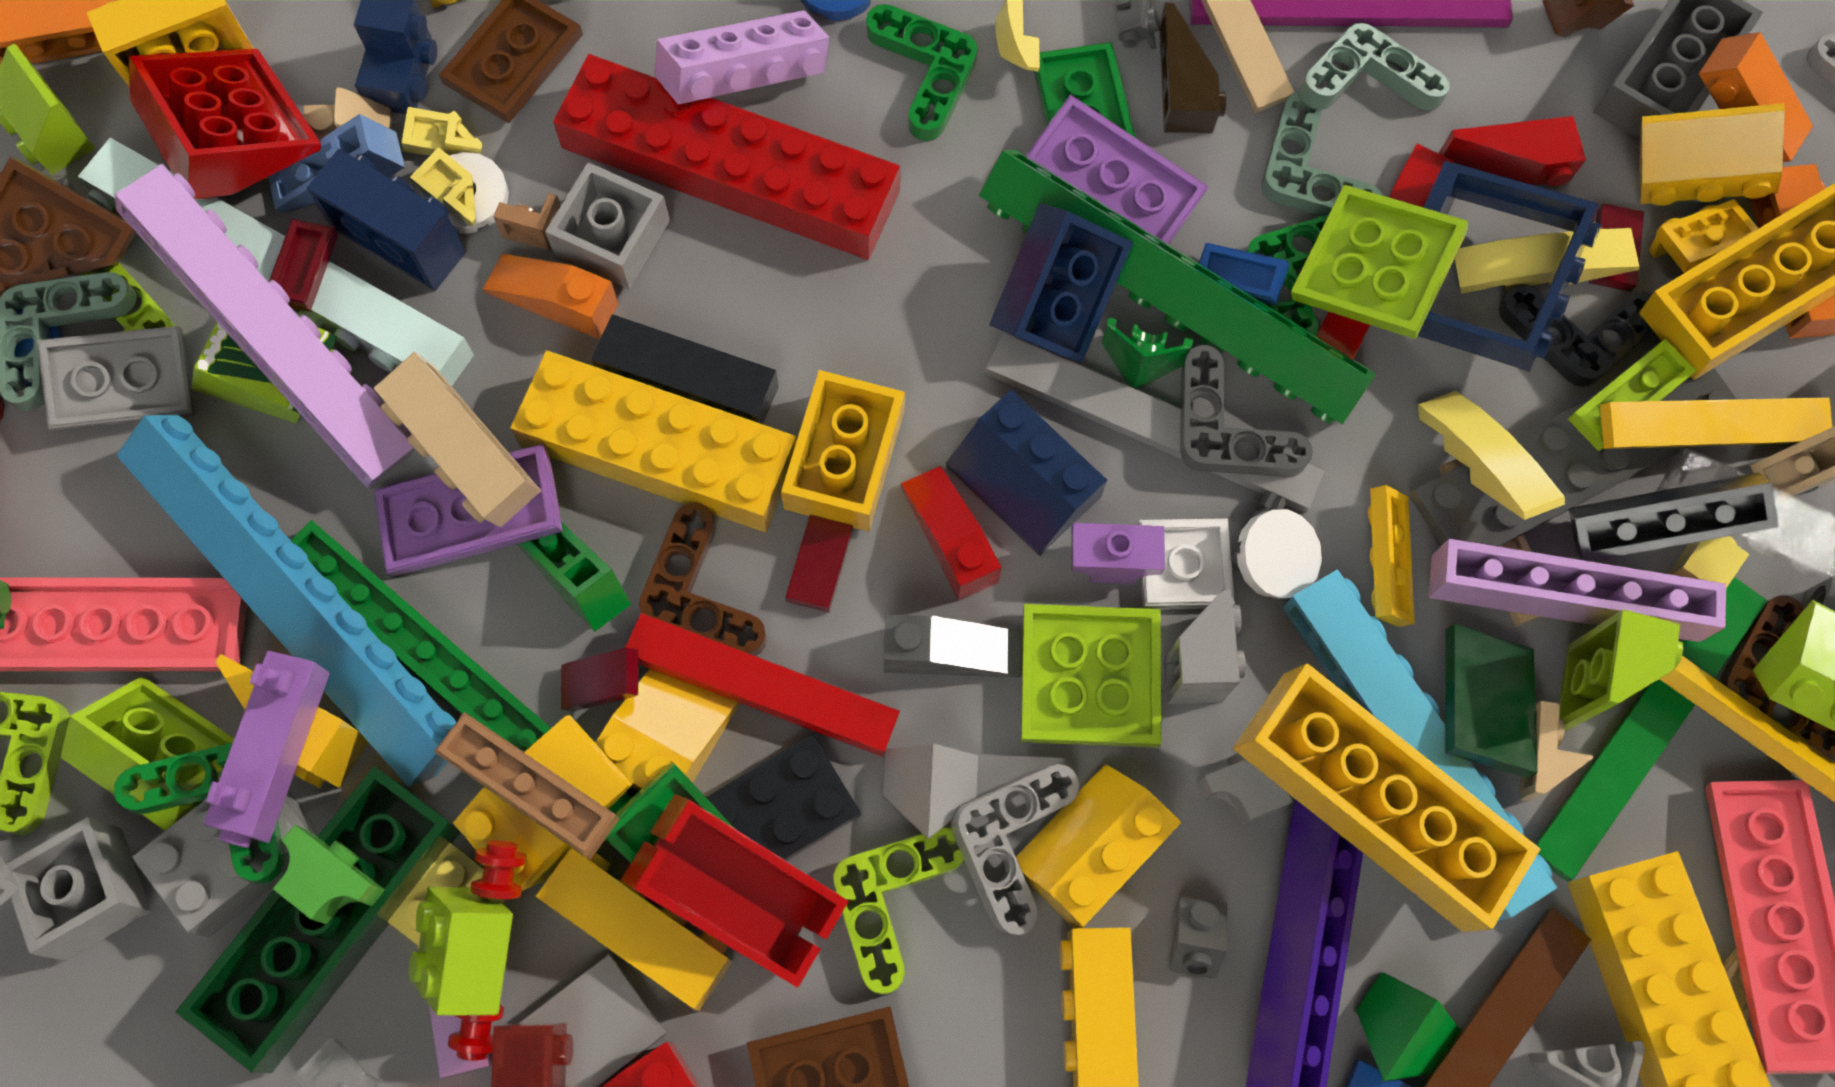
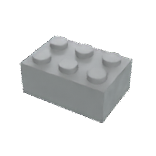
(197, 872)

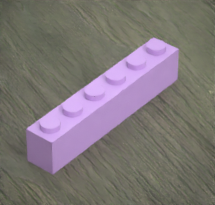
(1572, 588)

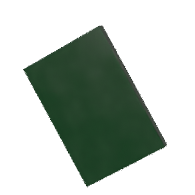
(1490, 701)

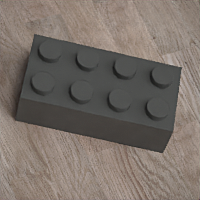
(1667, 63)

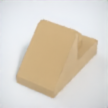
(327, 118)
(1801, 465)
(1552, 763)

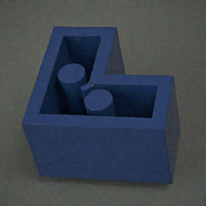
(395, 53)

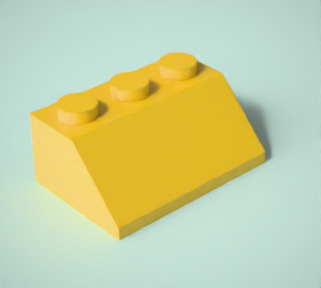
(1711, 154)
(1095, 845)

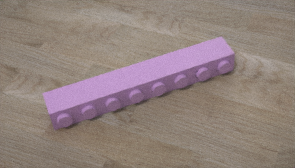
(263, 323)

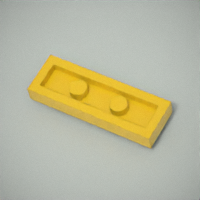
(1391, 556)

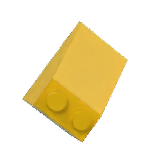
(164, 27)
(663, 726)
(330, 744)
(573, 757)

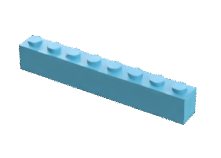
(1367, 669)

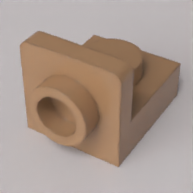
(524, 224)

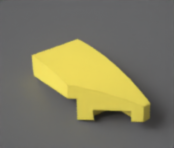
(1011, 42)
(429, 130)
(448, 183)

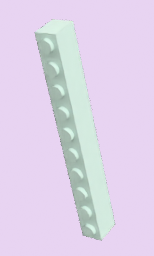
(344, 303)

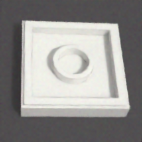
(1195, 565)

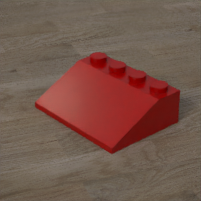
(219, 117)

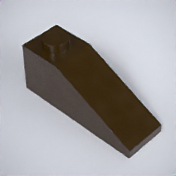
(1188, 79)

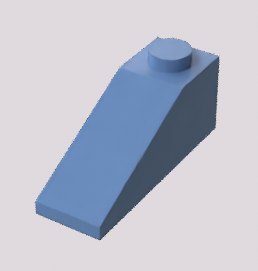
(354, 137)

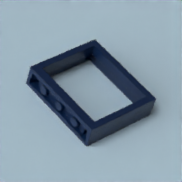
(1529, 203)

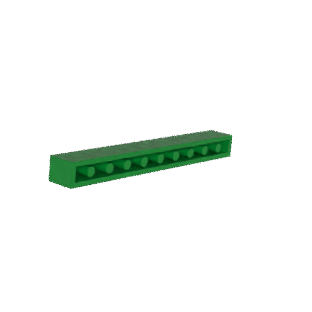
(1193, 295)

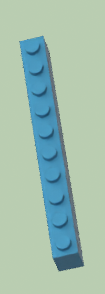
(289, 594)

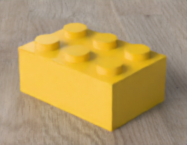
(843, 450)

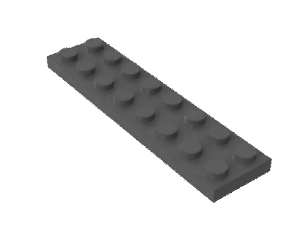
(1580, 472)

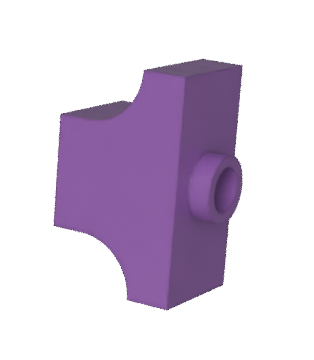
(1117, 551)

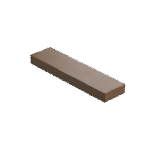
(527, 785)

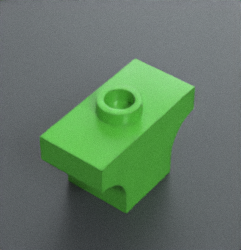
(323, 877)

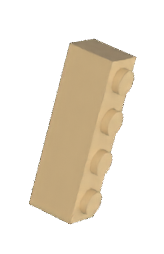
(456, 440)

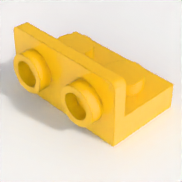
(1702, 234)

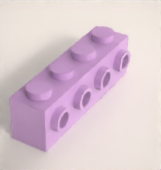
(740, 56)

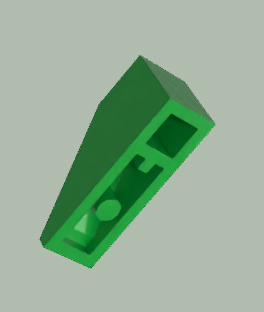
(578, 576)

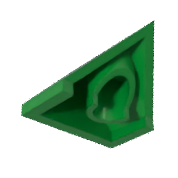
(1143, 355)
(1404, 1028)

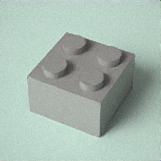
(608, 225)
(76, 889)

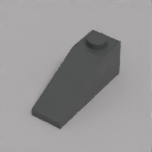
(949, 647)

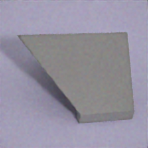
(929, 783)
(1593, 1065)

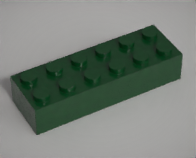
(290, 966)

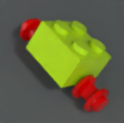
(467, 947)

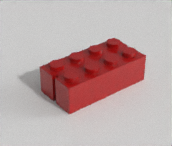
(734, 889)

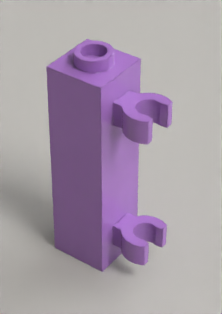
(265, 749)

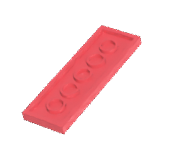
(121, 624)
(1779, 918)

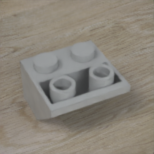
(1205, 657)

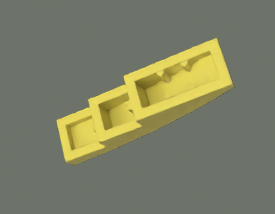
(1537, 257)
(1493, 455)

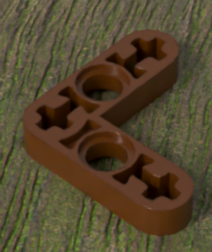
(679, 588)
(1742, 664)

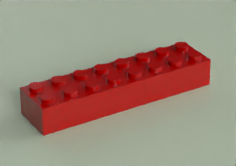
(729, 157)

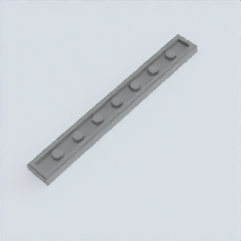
(1129, 413)

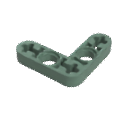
(1363, 58)
(1295, 167)
(36, 321)

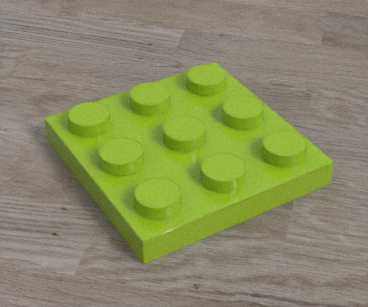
(1380, 261)
(1091, 676)

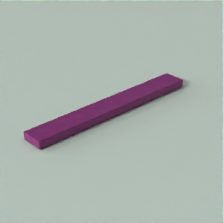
(1374, 12)

